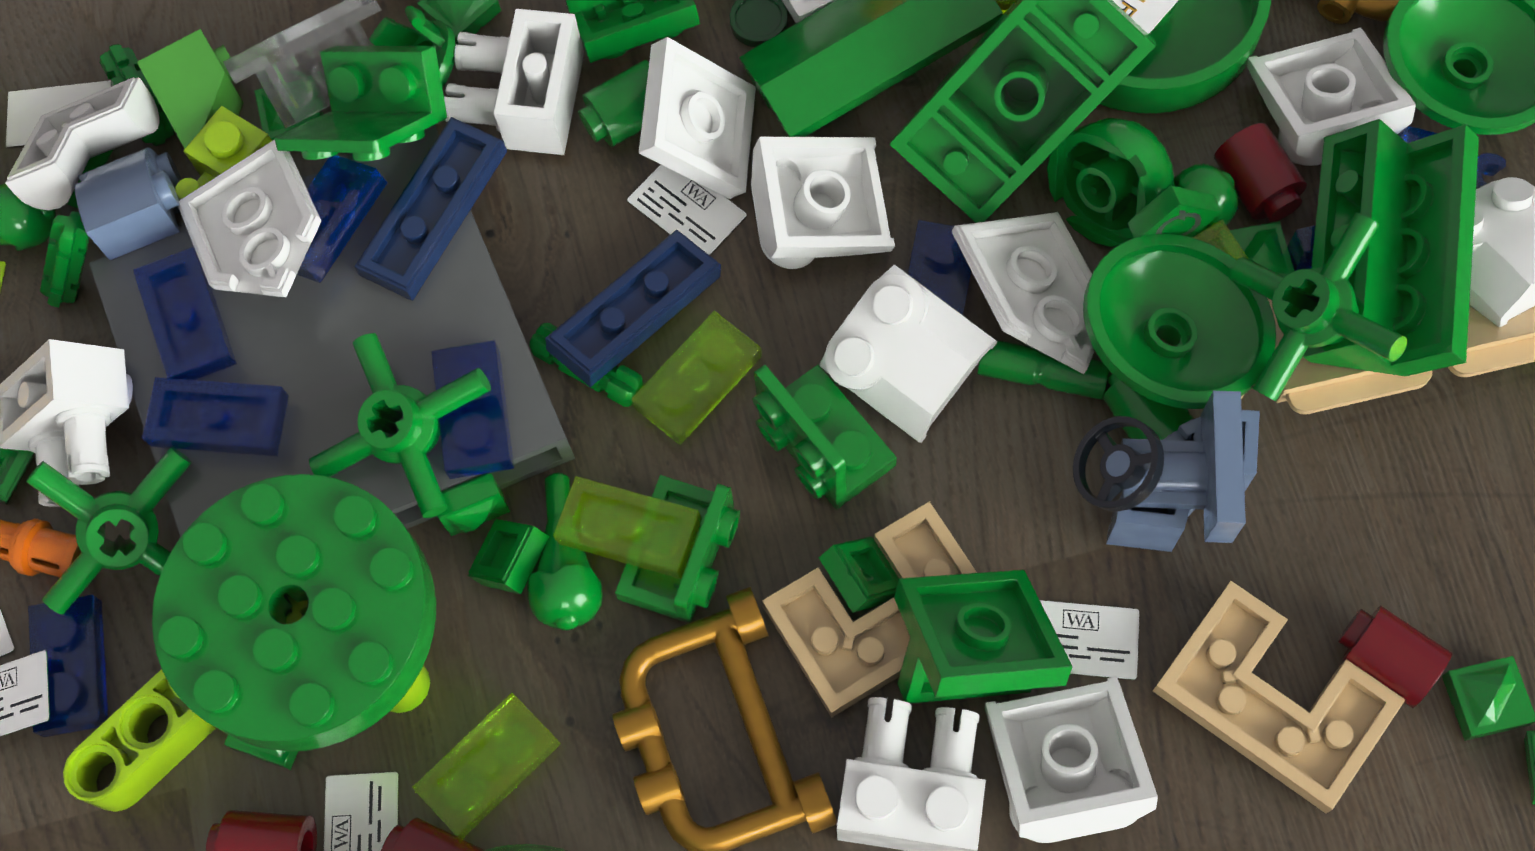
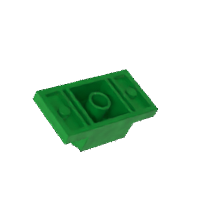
(1019, 97)

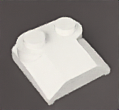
(1328, 90)
(818, 199)
(1503, 250)
(904, 351)
(1071, 762)

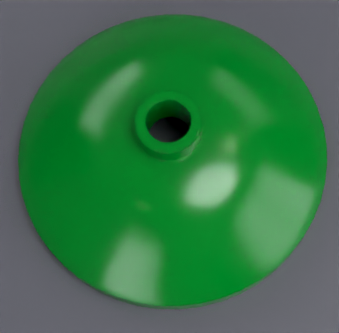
(1478, 38)
(1185, 295)

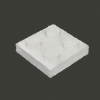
(697, 118)

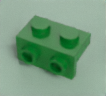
(616, 26)
(677, 596)

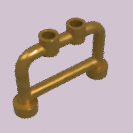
(660, 786)

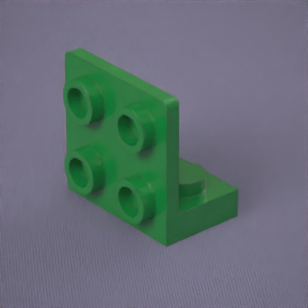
(375, 102)
(823, 434)

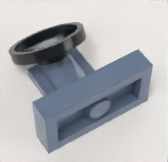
(1174, 471)

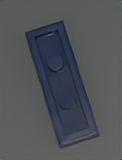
(431, 208)
(633, 308)

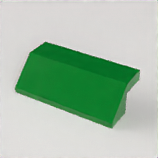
(856, 53)
(1420, 257)

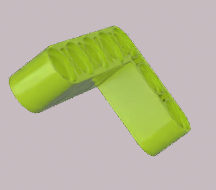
(144, 764)

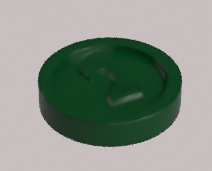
(757, 20)

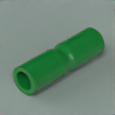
(1032, 367)

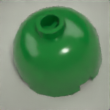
(1108, 176)

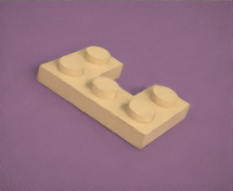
(859, 657)
(1304, 749)

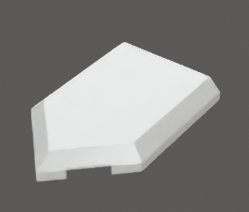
(252, 224)
(1032, 282)

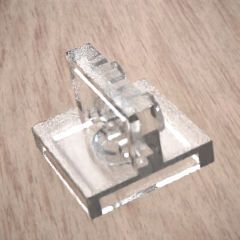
(291, 60)

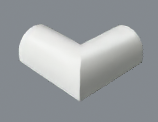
(75, 133)

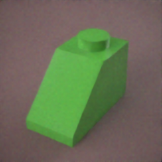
(191, 83)

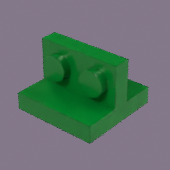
(976, 637)

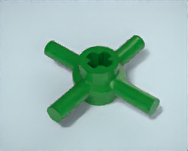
(1317, 307)
(417, 431)
(90, 527)

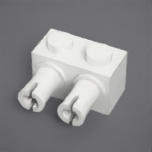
(536, 85)
(62, 406)
(909, 807)

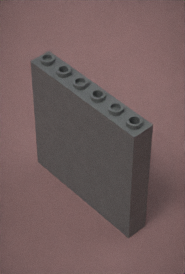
(310, 353)

